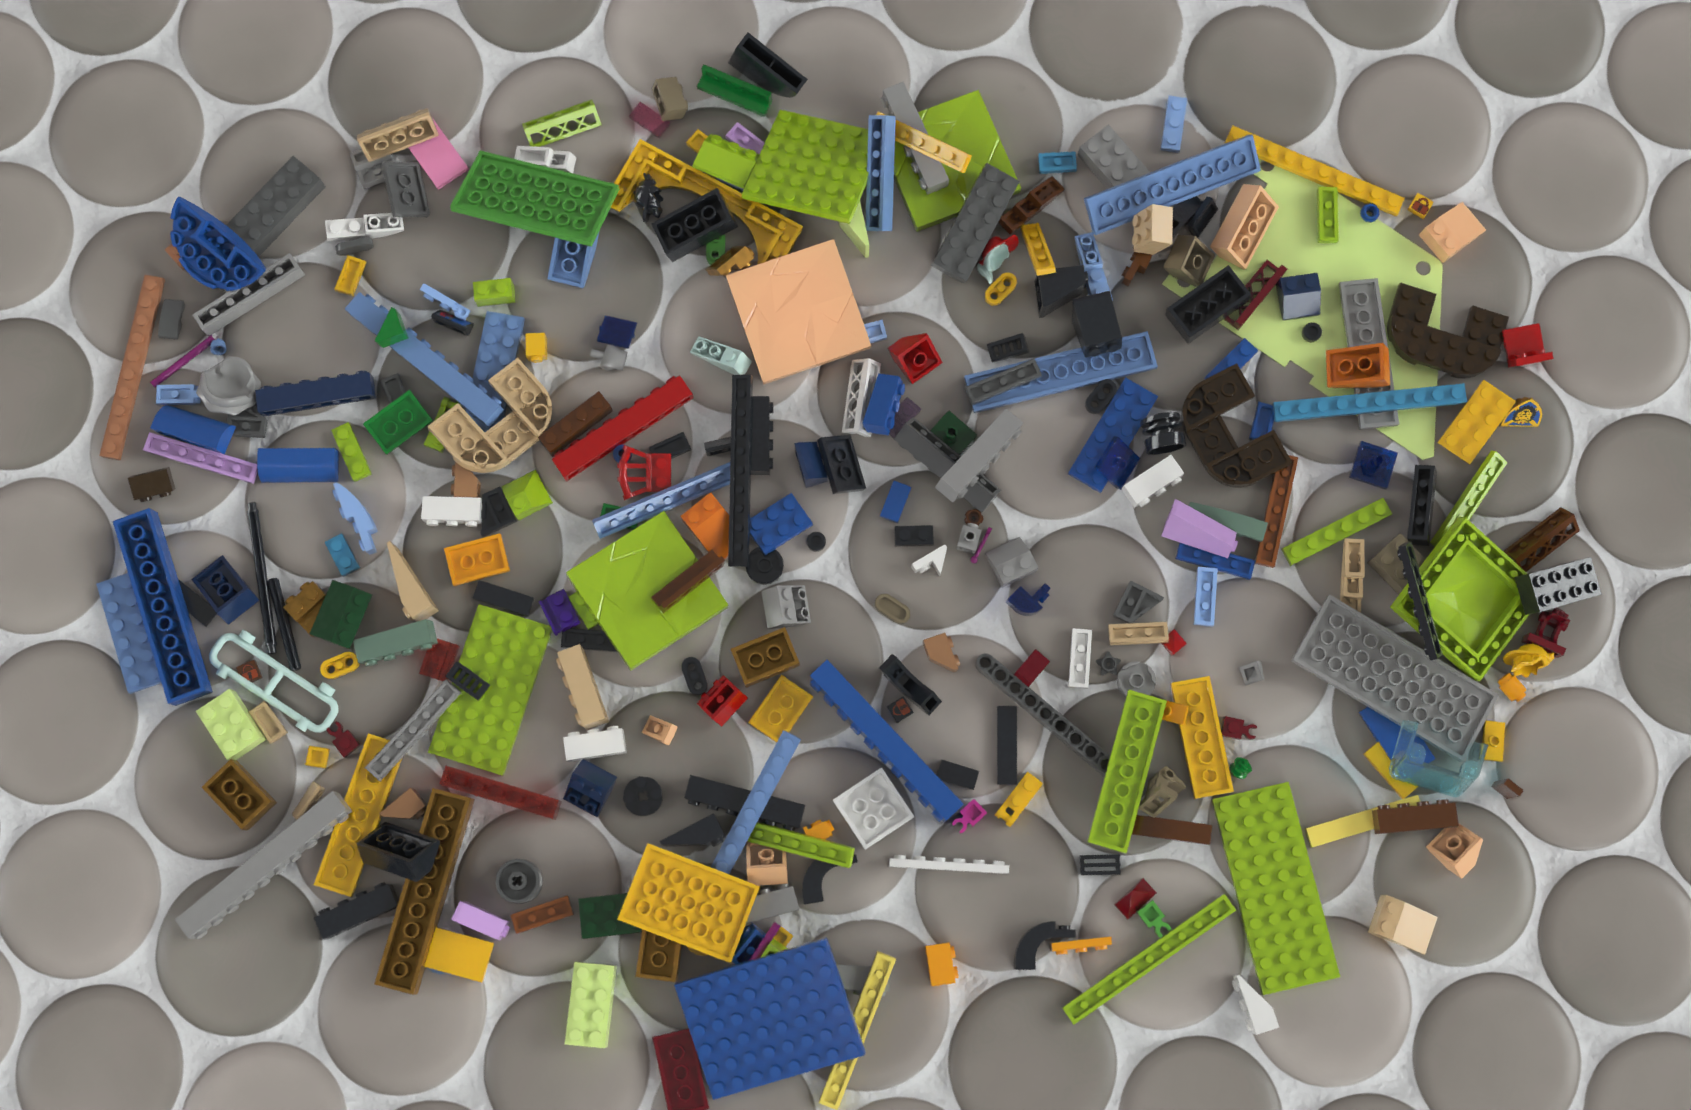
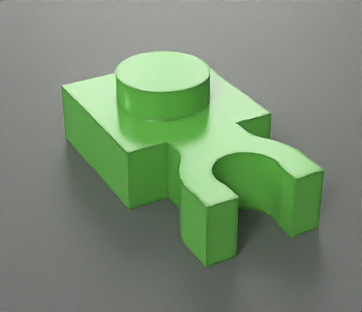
(1152, 916)

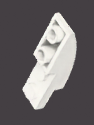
(369, 226)

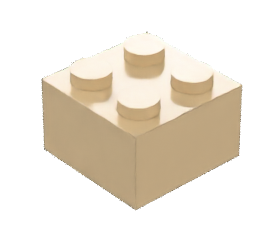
(1152, 229)

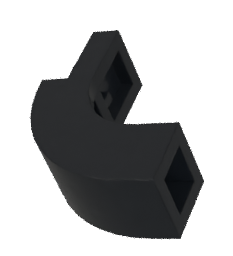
(909, 685)
(813, 880)
(1028, 944)

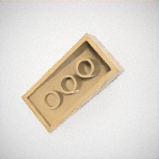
(412, 593)

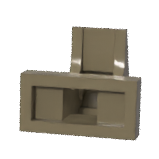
(1162, 784)

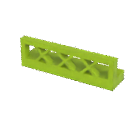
(558, 118)

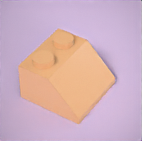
(765, 865)

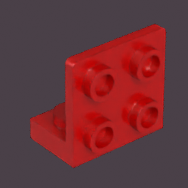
(1524, 345)

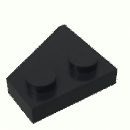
(495, 512)

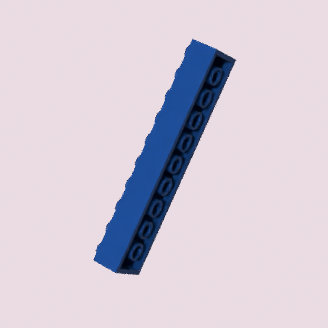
(162, 607)
(885, 741)

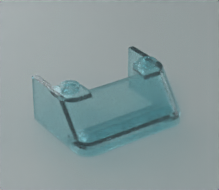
(1409, 765)

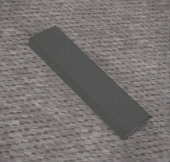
(1003, 382)

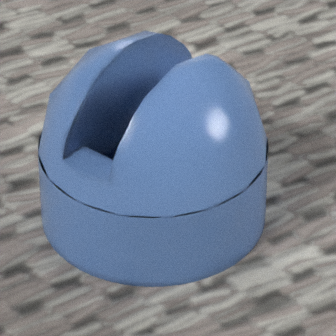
(215, 349)

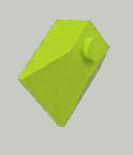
(526, 495)

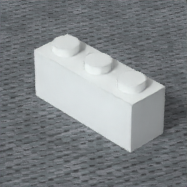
(1153, 482)
(451, 511)
(594, 744)

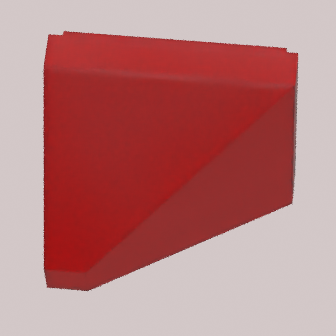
(1175, 642)

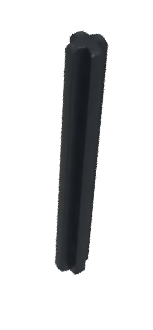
(284, 624)

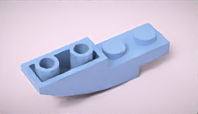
(1091, 260)
(354, 510)

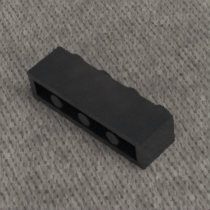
(761, 442)
(1422, 505)
(357, 911)

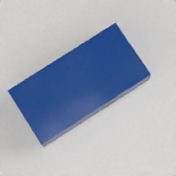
(1262, 420)
(895, 501)

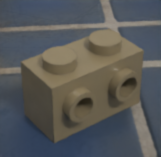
(669, 98)

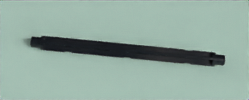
(261, 575)

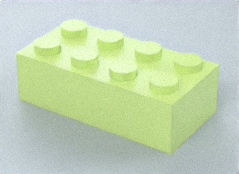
(590, 1004)

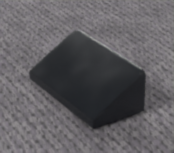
(718, 446)

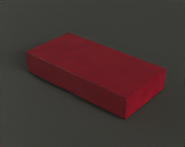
(1032, 668)

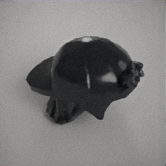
(648, 197)

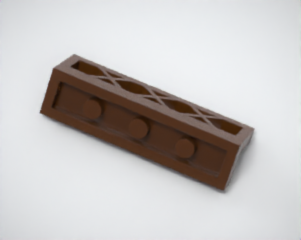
(1541, 537)
(688, 581)

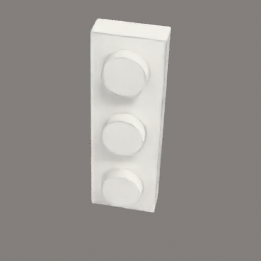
(1080, 658)

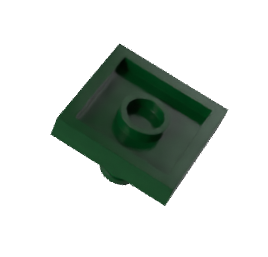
(954, 432)

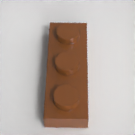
(542, 914)

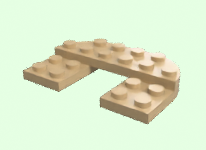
(509, 437)

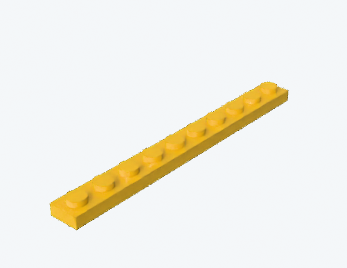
(1321, 173)

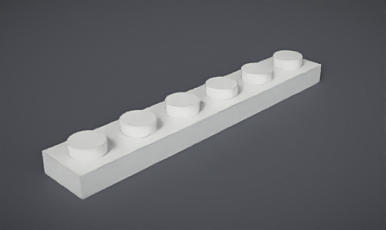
(957, 865)

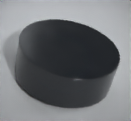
(1311, 332)
(816, 541)

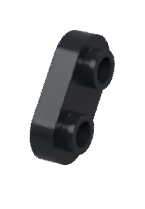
(1100, 397)
(694, 676)

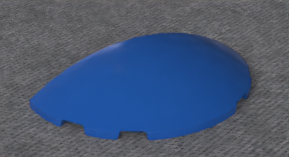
(211, 249)

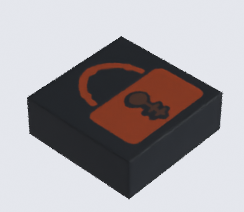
(900, 709)

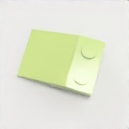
(857, 231)

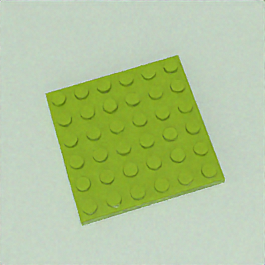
(811, 167)

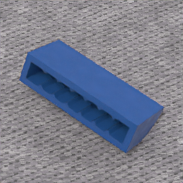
(193, 428)
(298, 465)

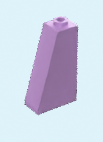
(1198, 530)

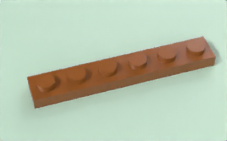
(1276, 514)

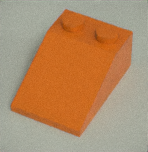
(1358, 366)
(709, 525)

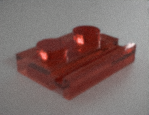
(439, 660)

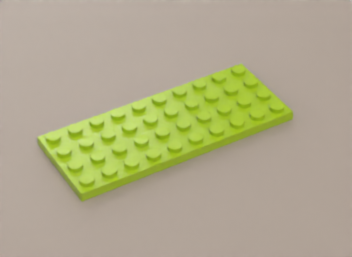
(1275, 888)

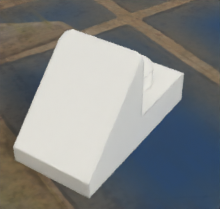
(935, 558)

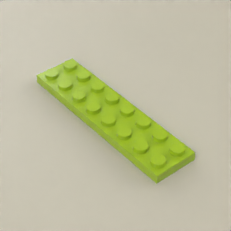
(1127, 771)

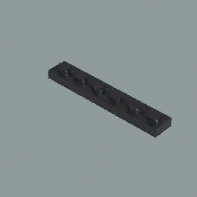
(1421, 607)

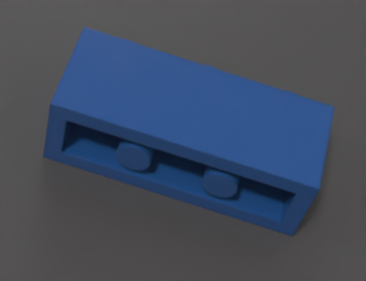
(883, 404)

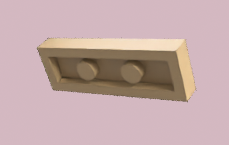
(1138, 633)

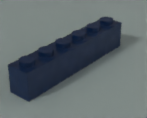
(315, 393)

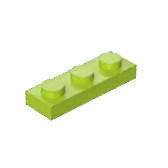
(1327, 214)
(351, 452)

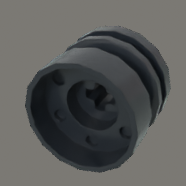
(1163, 434)

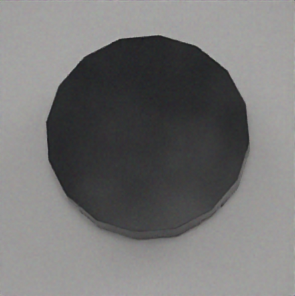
(765, 568)

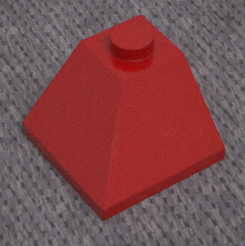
(915, 356)

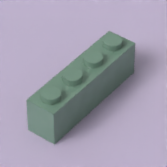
(395, 642)

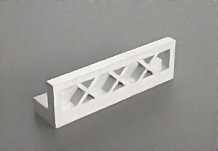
(867, 381)

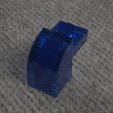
(1026, 604)

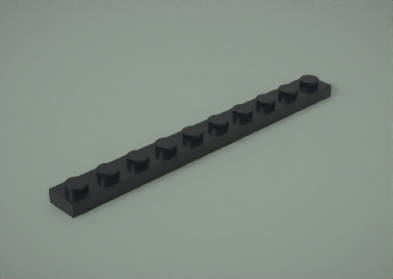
(740, 470)

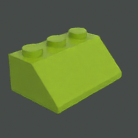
(725, 160)

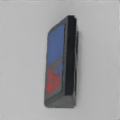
(450, 321)

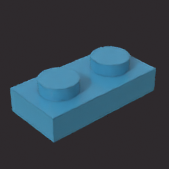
(1057, 162)
(342, 555)

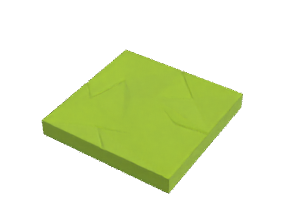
(968, 127)
(624, 578)
(1469, 598)

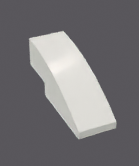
(546, 157)

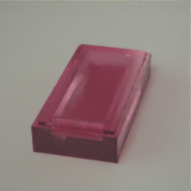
(649, 119)

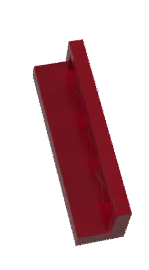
(1260, 295)

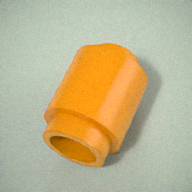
(1512, 687)

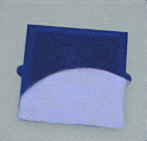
(617, 332)

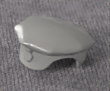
(228, 386)

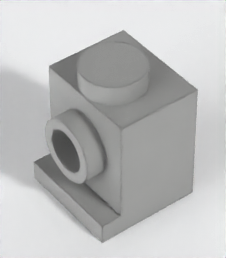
(969, 545)

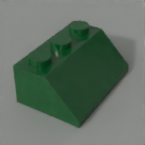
(340, 614)

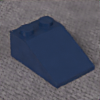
(225, 590)

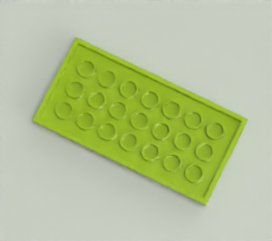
(507, 656)

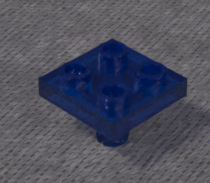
(1373, 465)

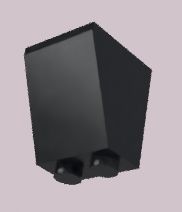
(1059, 288)
(1096, 324)

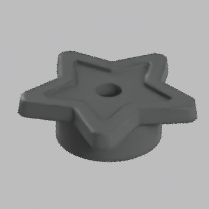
(1108, 659)

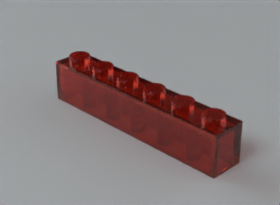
(500, 792)

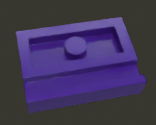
(559, 612)

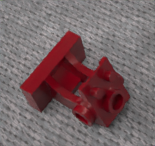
(1554, 618)

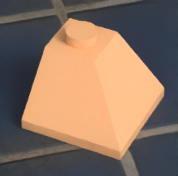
(1456, 849)

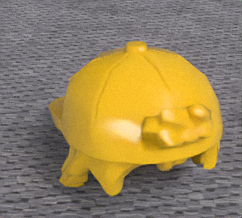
(1528, 659)

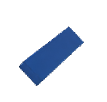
(1232, 565)

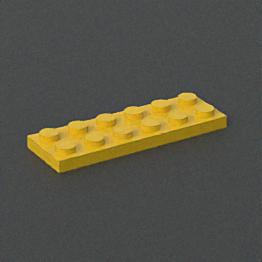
(1202, 738)

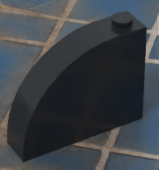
(766, 68)

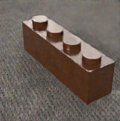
(575, 423)
(1415, 817)

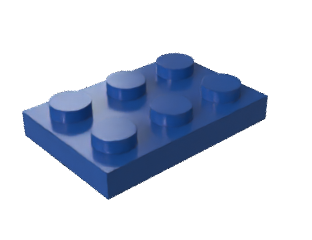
(778, 524)

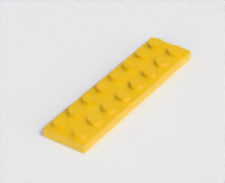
(366, 798)

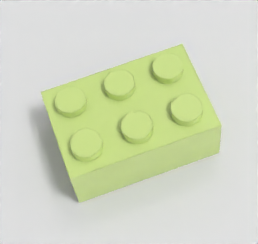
(231, 725)

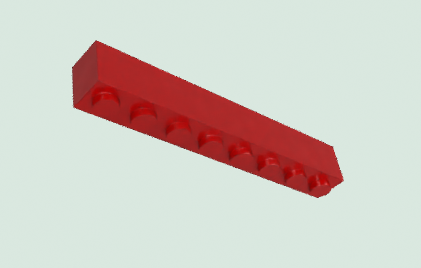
(622, 428)

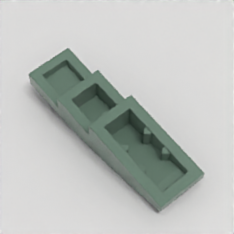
(1242, 524)

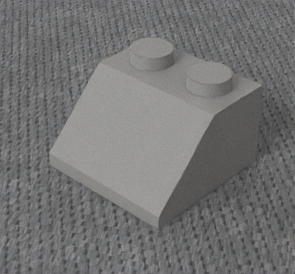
(1011, 561)

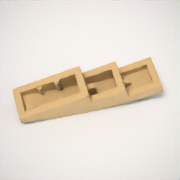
(1352, 573)

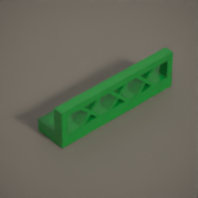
(734, 90)

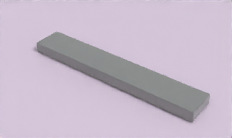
(413, 730)

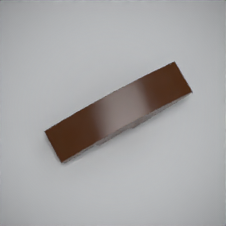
(1031, 205)
(1172, 830)

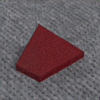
(1135, 898)

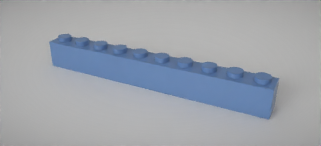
(429, 362)

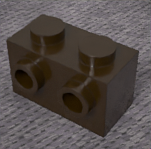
(152, 483)

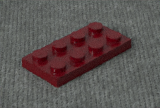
(680, 1071)

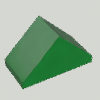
(391, 330)

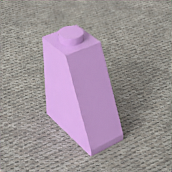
(481, 920)

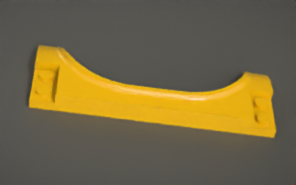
(771, 230)

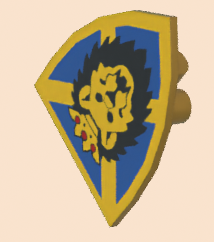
(1524, 414)

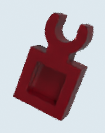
(1234, 728)
(344, 741)

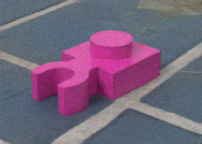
(971, 814)

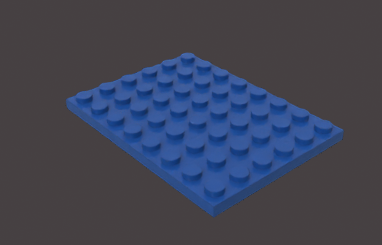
(770, 1018)

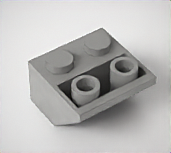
(786, 606)

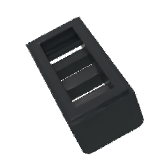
(1017, 352)
(456, 667)

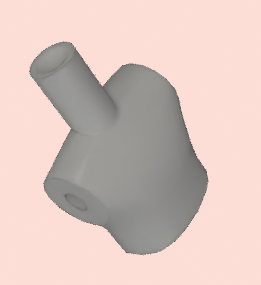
(611, 358)

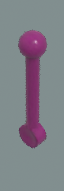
(974, 559)

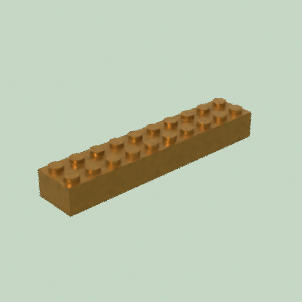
(423, 900)

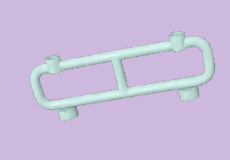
(245, 640)

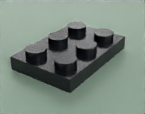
(841, 464)

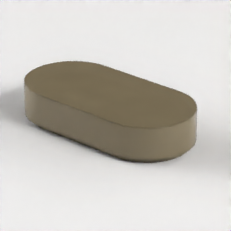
(892, 608)

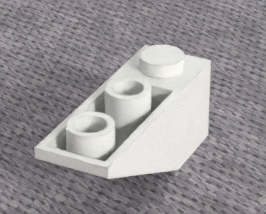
(1258, 1012)

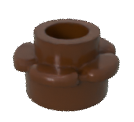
(973, 513)

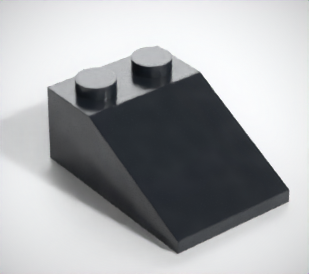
(702, 833)

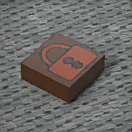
(250, 671)

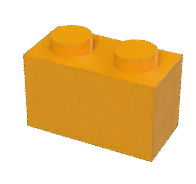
(940, 964)

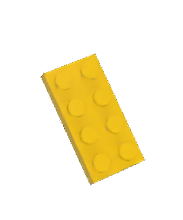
(1476, 421)

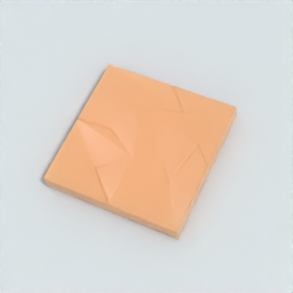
(798, 311)

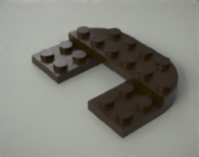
(1440, 349)
(1214, 442)

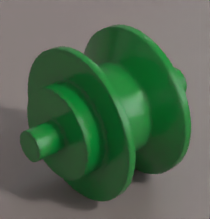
(1240, 768)

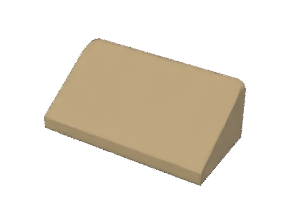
(308, 800)

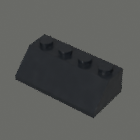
(399, 851)

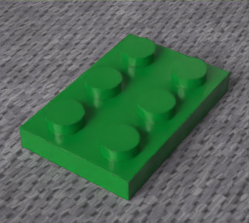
(398, 422)

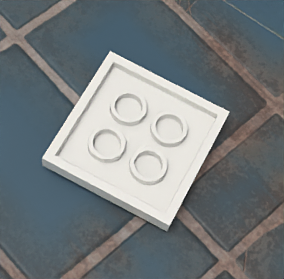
(873, 808)

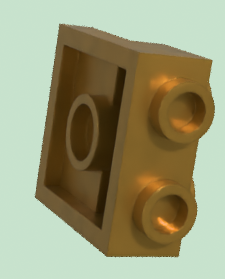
(734, 259)
(305, 605)

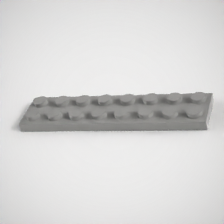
(1366, 326)

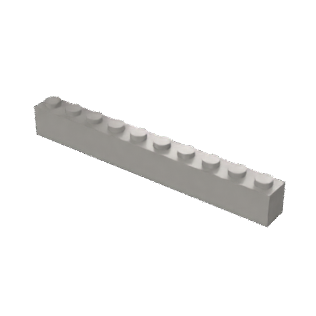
(263, 865)

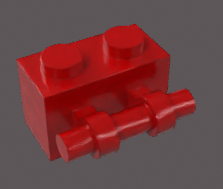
(722, 700)

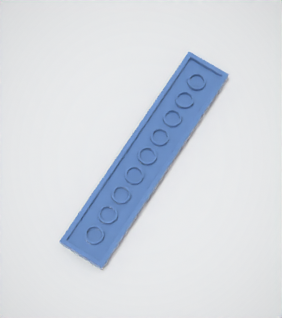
(1173, 183)
(1072, 370)

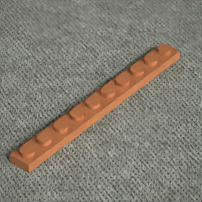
(132, 367)

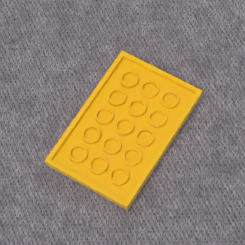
(688, 903)

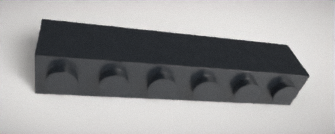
(732, 799)

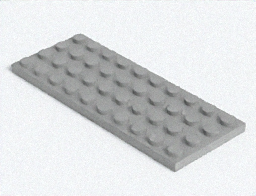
(1395, 677)

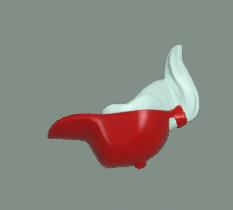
(994, 254)

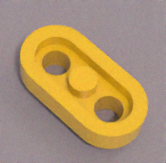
(999, 289)
(340, 665)

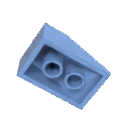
(571, 262)

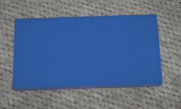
(1387, 733)

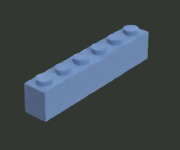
(881, 172)

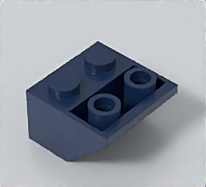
(589, 787)

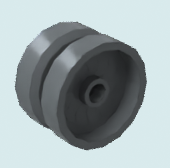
(507, 881)

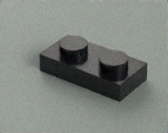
(914, 535)

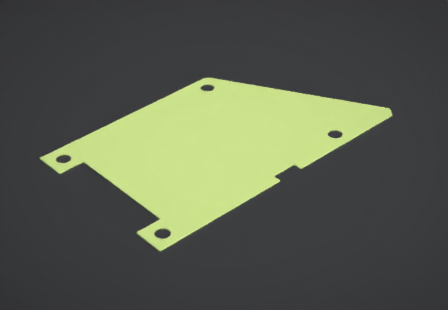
(1361, 253)

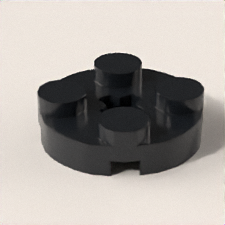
(654, 795)

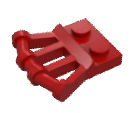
(657, 472)

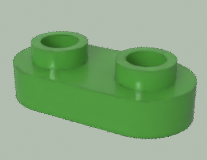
(715, 246)

